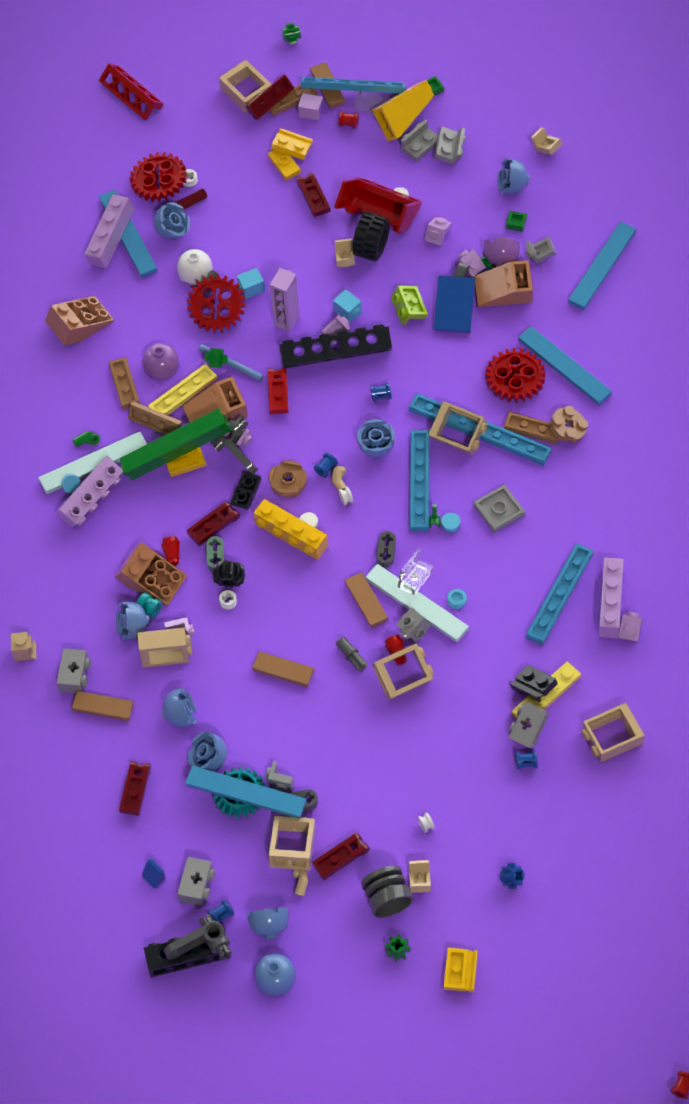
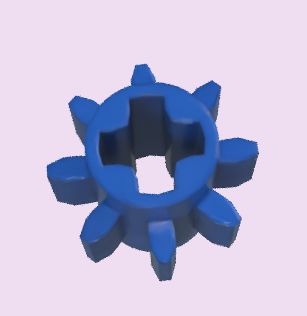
(511, 875)

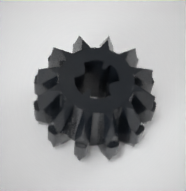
(228, 574)

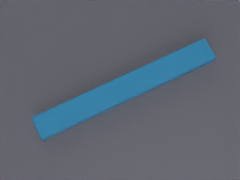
(494, 434)

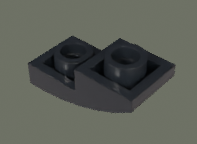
(246, 490)

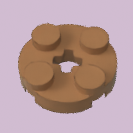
(570, 416)
(290, 488)

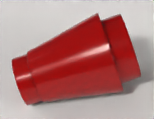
(171, 549)
(393, 645)

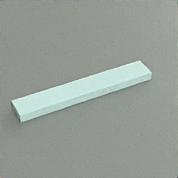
(86, 464)
(433, 613)

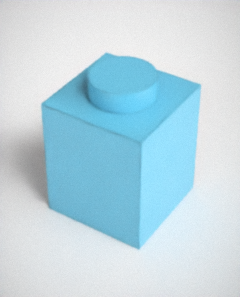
(251, 283)
(347, 305)

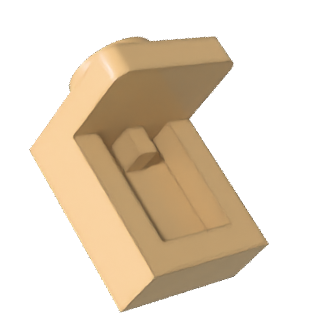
(545, 143)
(344, 253)
(419, 876)

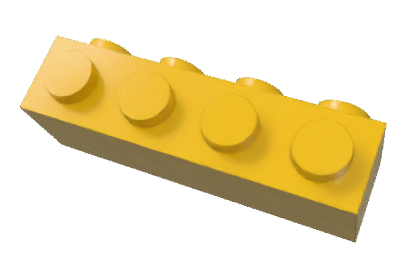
(290, 529)

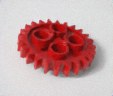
(171, 177)
(200, 303)
(515, 375)

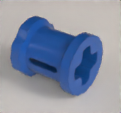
(381, 392)
(325, 465)
(526, 760)
(221, 912)

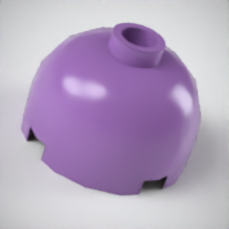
(501, 251)
(160, 361)

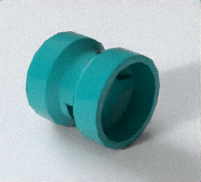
(150, 605)

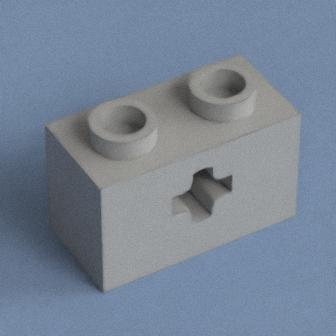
(73, 671)
(537, 718)
(196, 870)

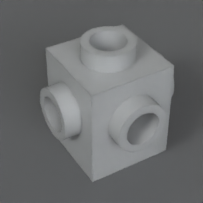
(413, 625)

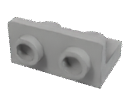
(419, 141)
(449, 145)

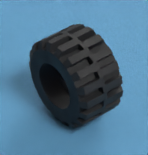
(371, 236)

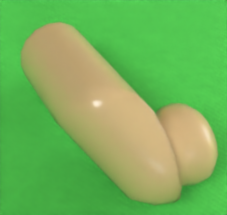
(337, 474)
(302, 881)

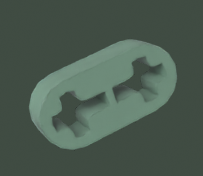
(211, 554)

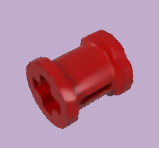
(348, 119)
(681, 1086)

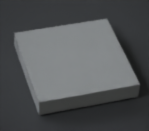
(499, 508)

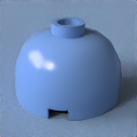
(512, 177)
(171, 221)
(376, 438)
(131, 620)
(179, 708)
(207, 752)
(268, 921)
(275, 975)

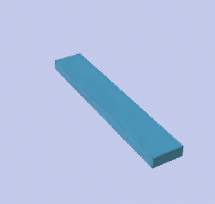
(352, 85)
(133, 243)
(602, 265)
(565, 365)
(419, 480)
(559, 594)
(246, 792)

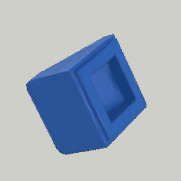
(153, 873)

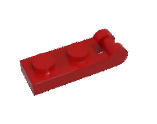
(278, 391)

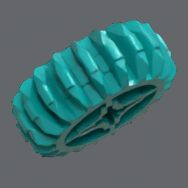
(238, 808)

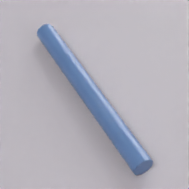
(236, 365)

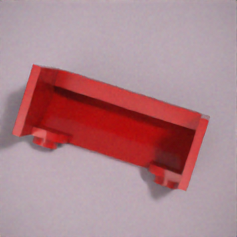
(371, 197)

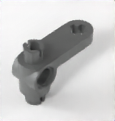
(220, 442)
(200, 936)

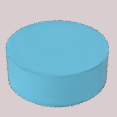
(70, 483)
(450, 522)
(456, 599)

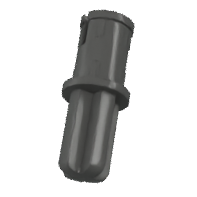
(351, 654)

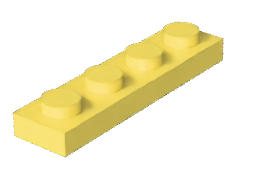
(184, 390)
(565, 676)

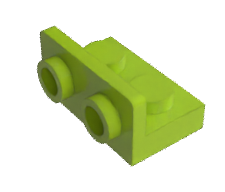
(408, 304)

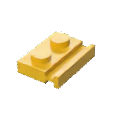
(291, 144)
(187, 462)
(460, 970)

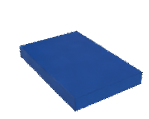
(454, 304)

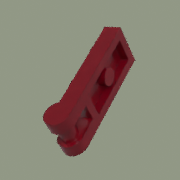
(313, 195)
(212, 523)
(134, 788)
(340, 856)

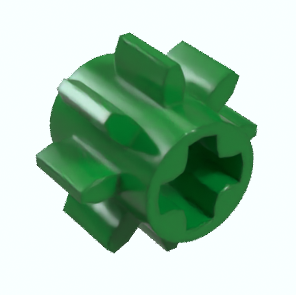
(291, 33)
(216, 358)
(397, 954)

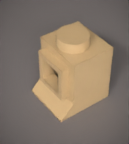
(23, 647)

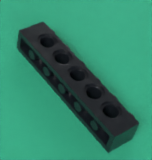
(327, 354)

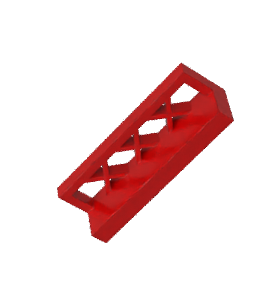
(134, 87)

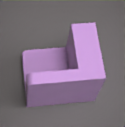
(309, 106)

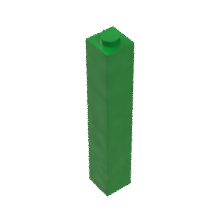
(175, 444)

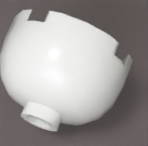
(194, 266)

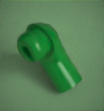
(86, 437)

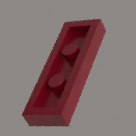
(270, 97)

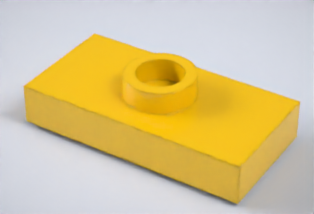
(284, 164)

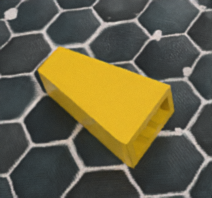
(402, 109)

